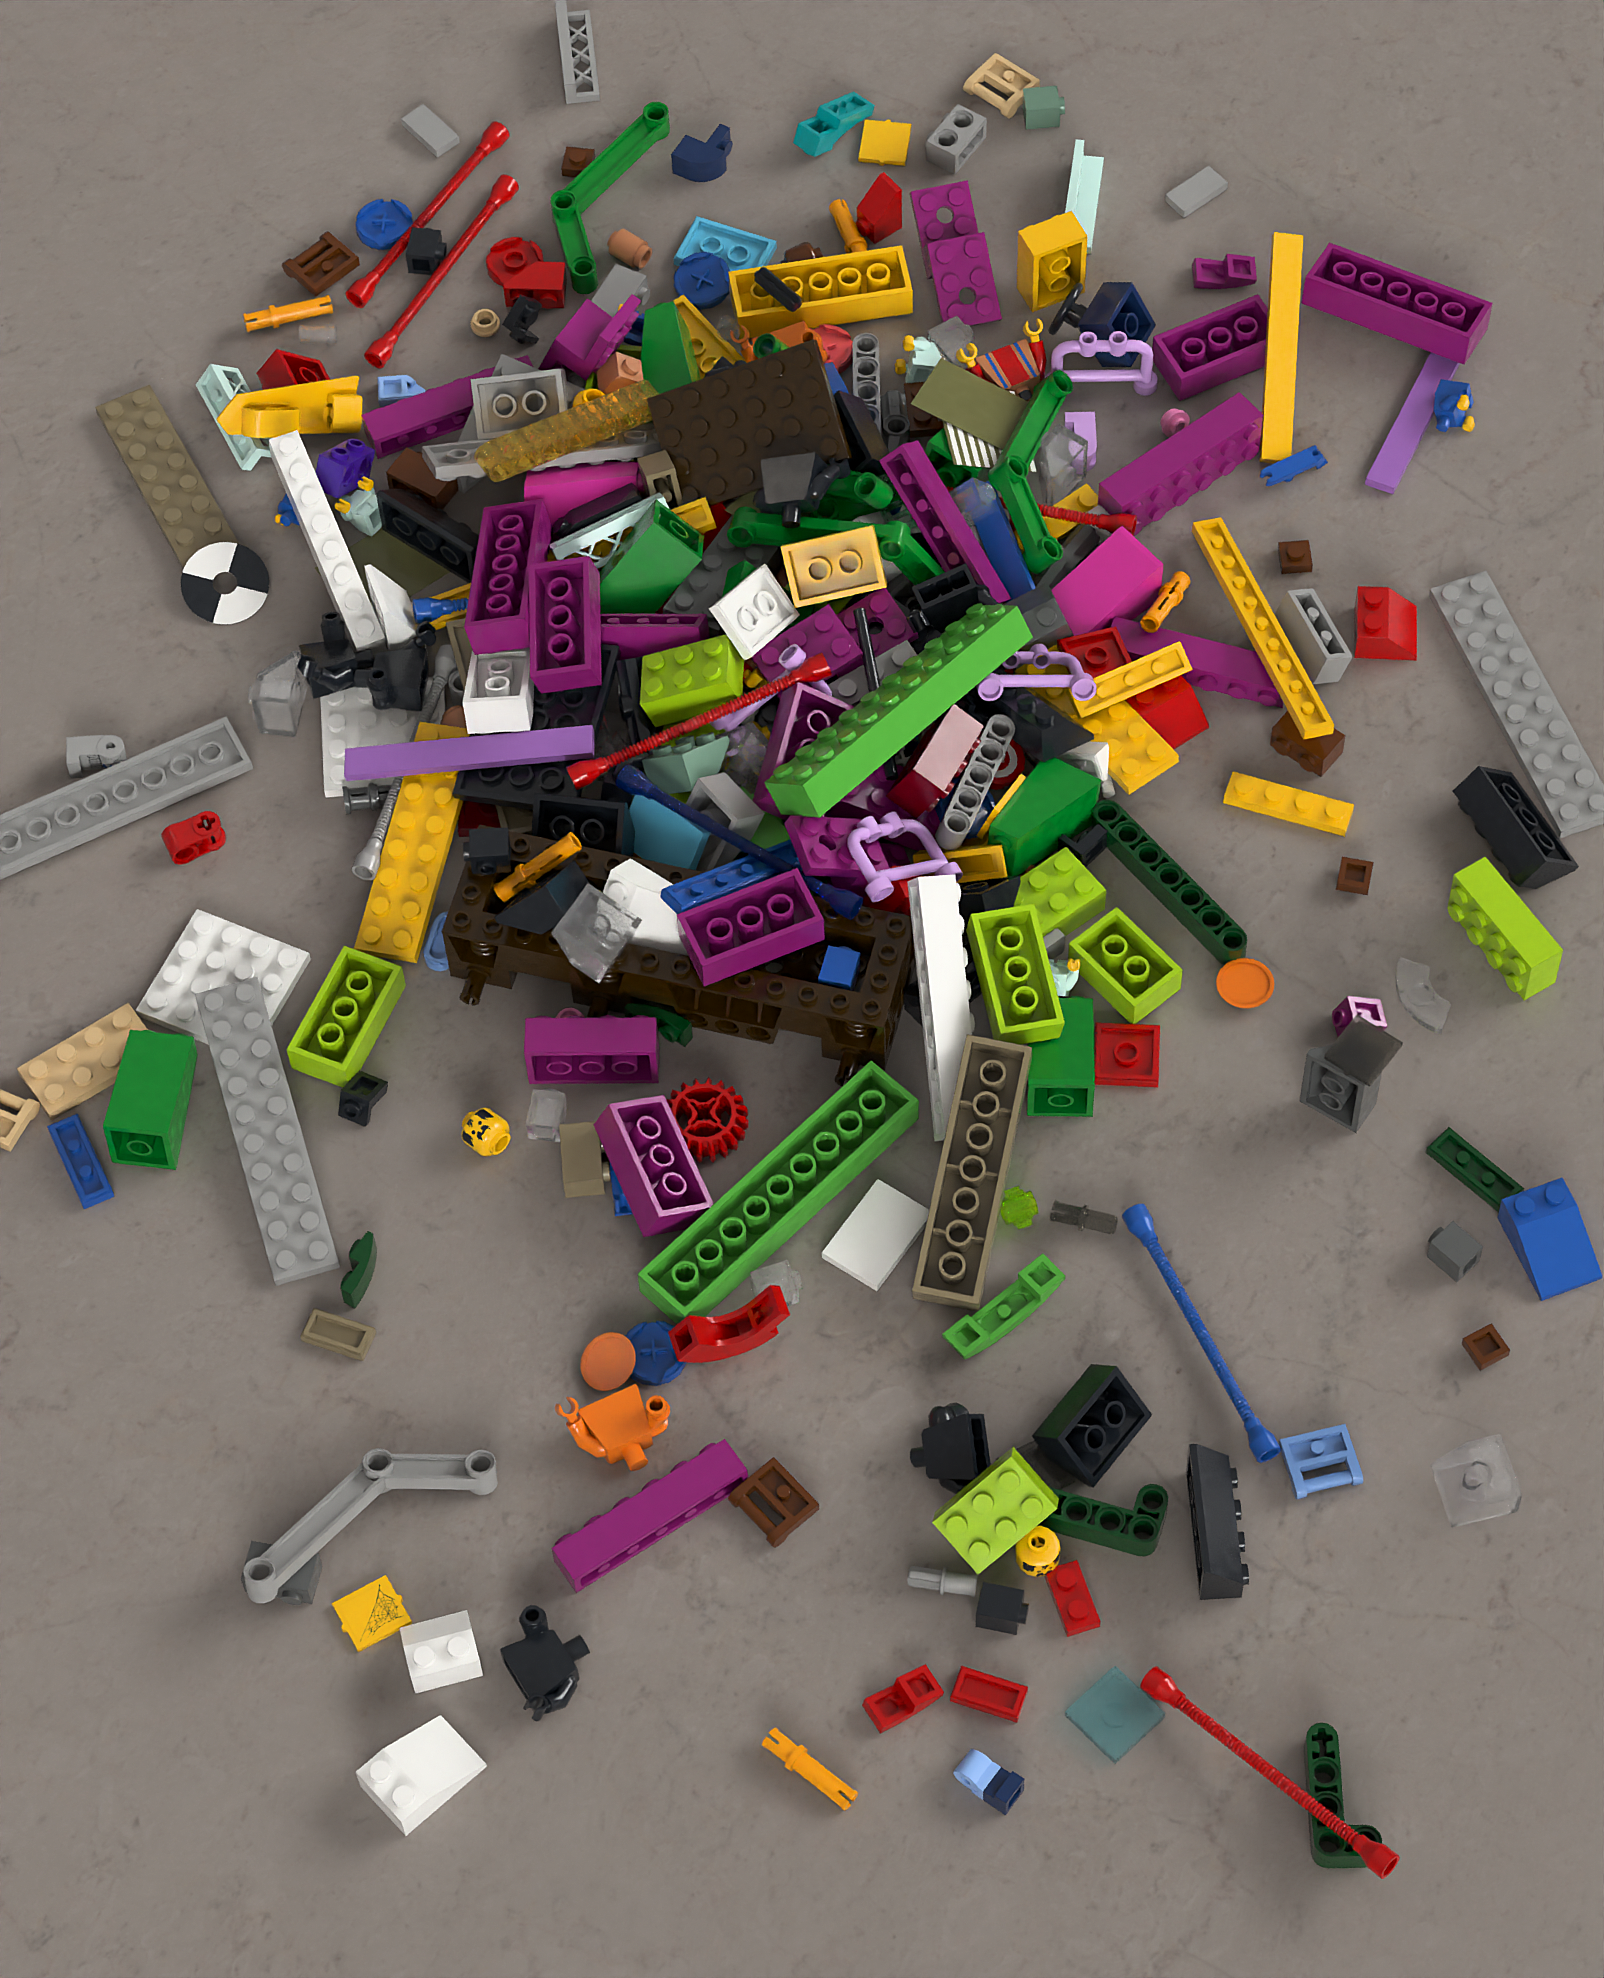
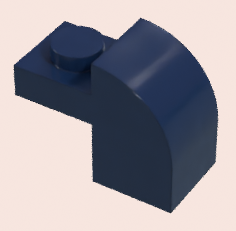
(702, 160)

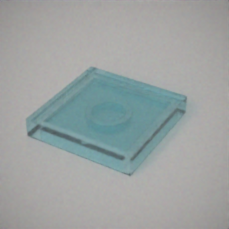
(1115, 1714)

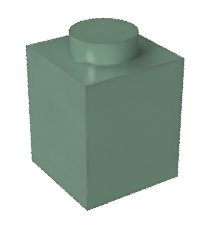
(1042, 107)

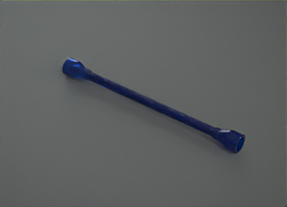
(636, 783)

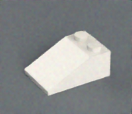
(391, 609)
(499, 692)
(640, 893)
(419, 1773)

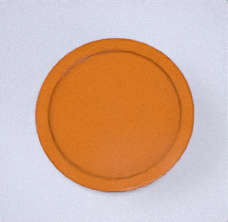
(1245, 983)
(608, 1361)

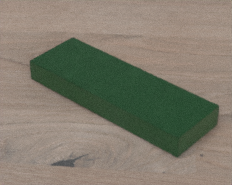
(1472, 1168)

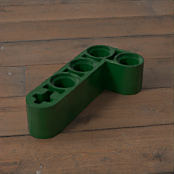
(1098, 1512)
(1330, 1796)

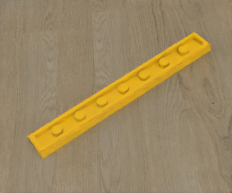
(1281, 347)

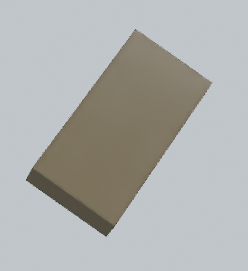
(338, 1334)

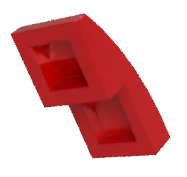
(903, 1699)

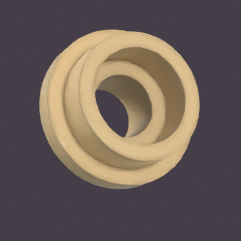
(485, 323)

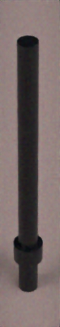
(871, 674)

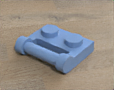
(1316, 1451)

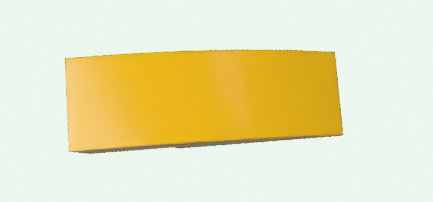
(975, 861)

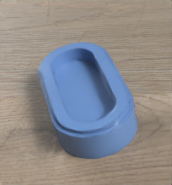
(434, 949)

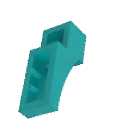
(831, 122)

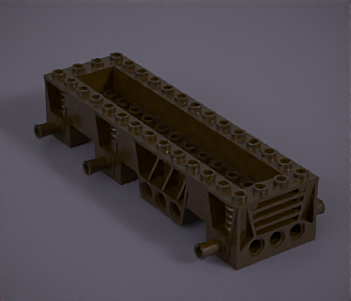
(747, 1005)

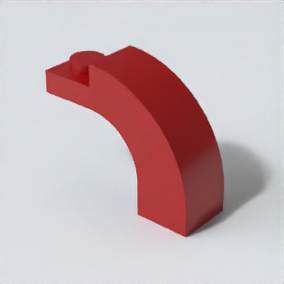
(723, 1336)

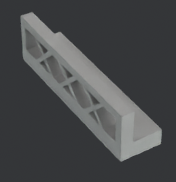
(567, 52)

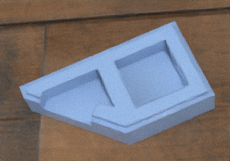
(396, 388)

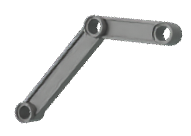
(375, 1475)

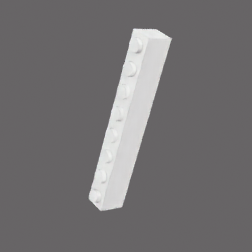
(326, 543)
(941, 987)

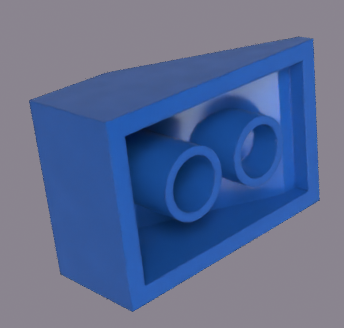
(1549, 1238)

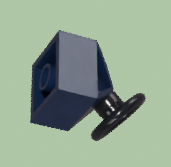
(1113, 309)

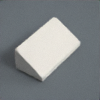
(1090, 758)

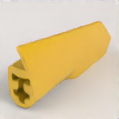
(304, 407)

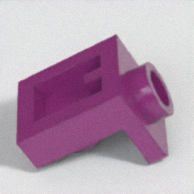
(1367, 1008)

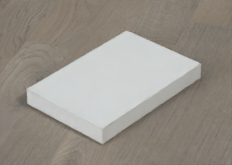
(754, 612)
(876, 1235)

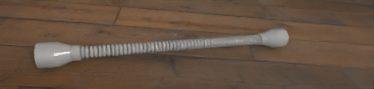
(368, 859)

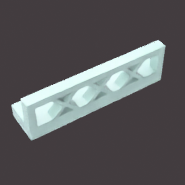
(1085, 189)
(217, 393)
(601, 530)

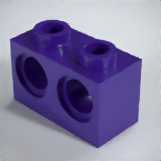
(344, 466)

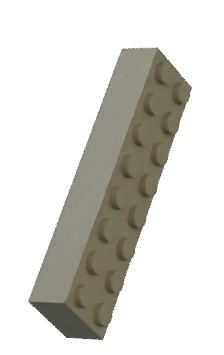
(972, 1173)

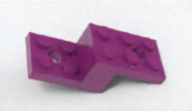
(955, 254)
(590, 338)
(838, 637)
(833, 856)

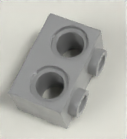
(955, 138)

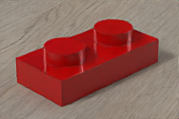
(1072, 1598)

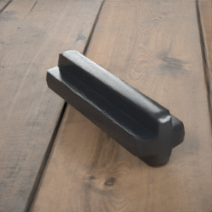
(778, 289)

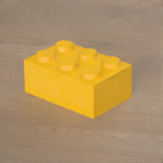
(1051, 260)
(834, 566)

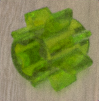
(1018, 1207)

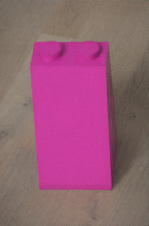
(574, 486)
(1114, 580)

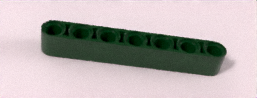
(1170, 895)

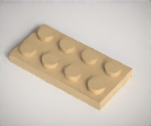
(80, 1063)

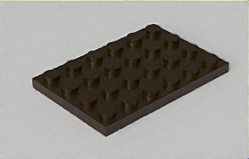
(746, 414)

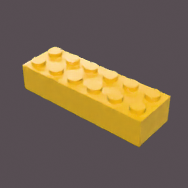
(831, 290)

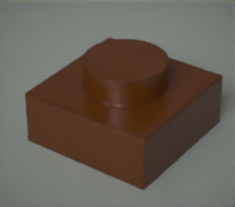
(576, 160)
(1295, 557)
(1354, 875)
(1485, 1346)

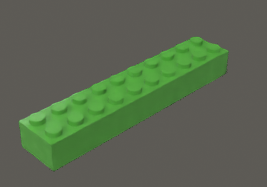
(897, 710)
(779, 1195)

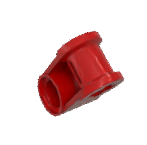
(192, 838)

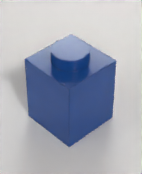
(840, 968)

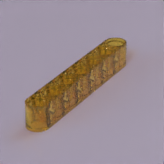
(566, 432)

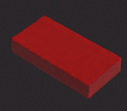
(989, 1694)

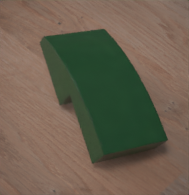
(669, 1024)
(363, 1261)

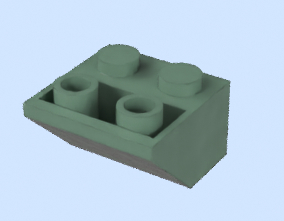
(680, 766)

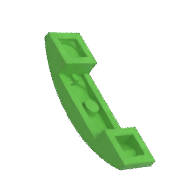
(1006, 1310)

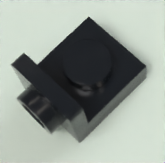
(521, 317)
(1087, 846)
(360, 1096)

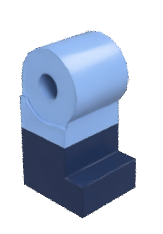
(989, 1781)

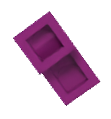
(1230, 273)

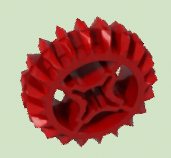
(708, 1103)

